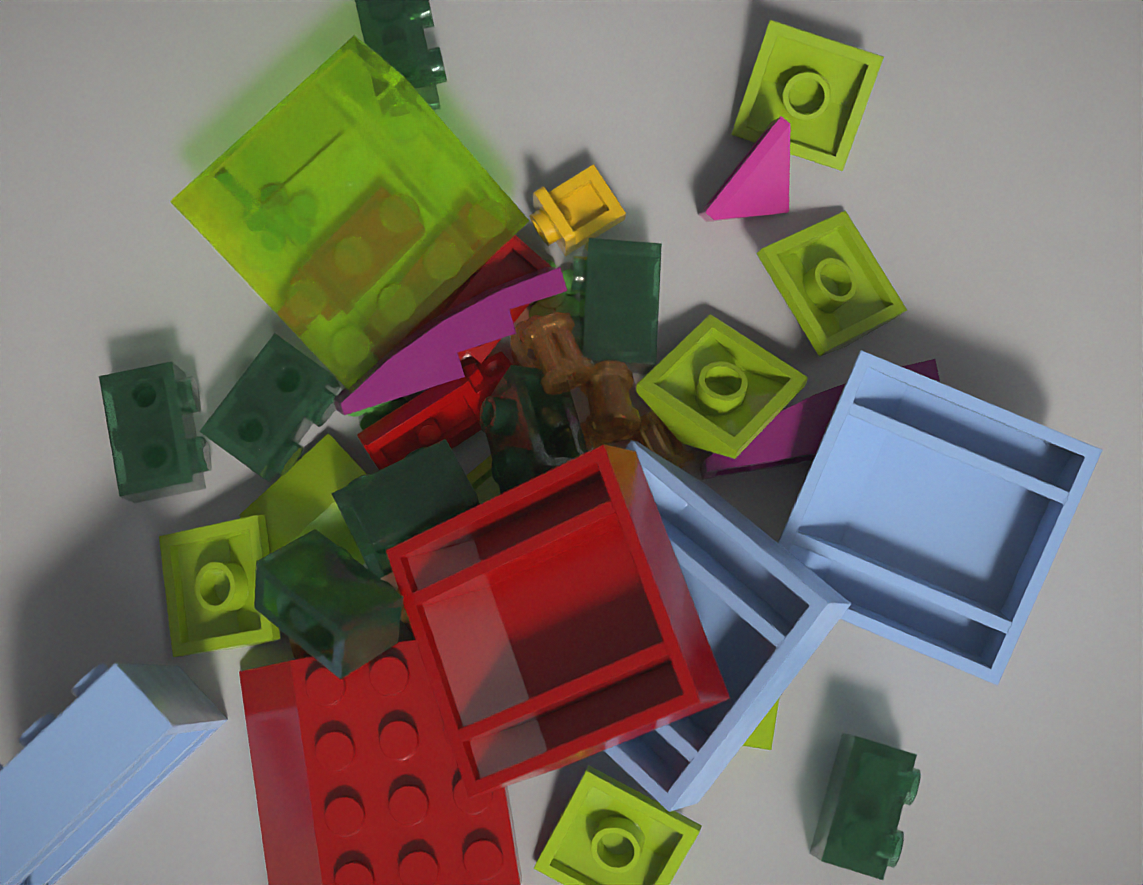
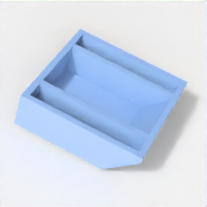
(936, 514)
(759, 617)
(95, 765)

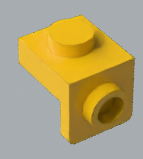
(575, 211)

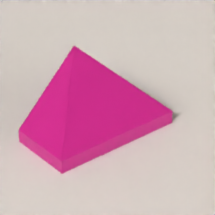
(758, 182)

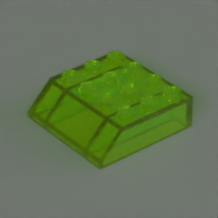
(351, 210)

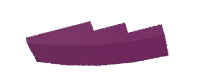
(431, 352)
(793, 433)

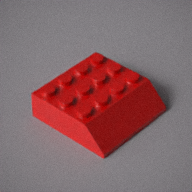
(555, 621)
(365, 780)

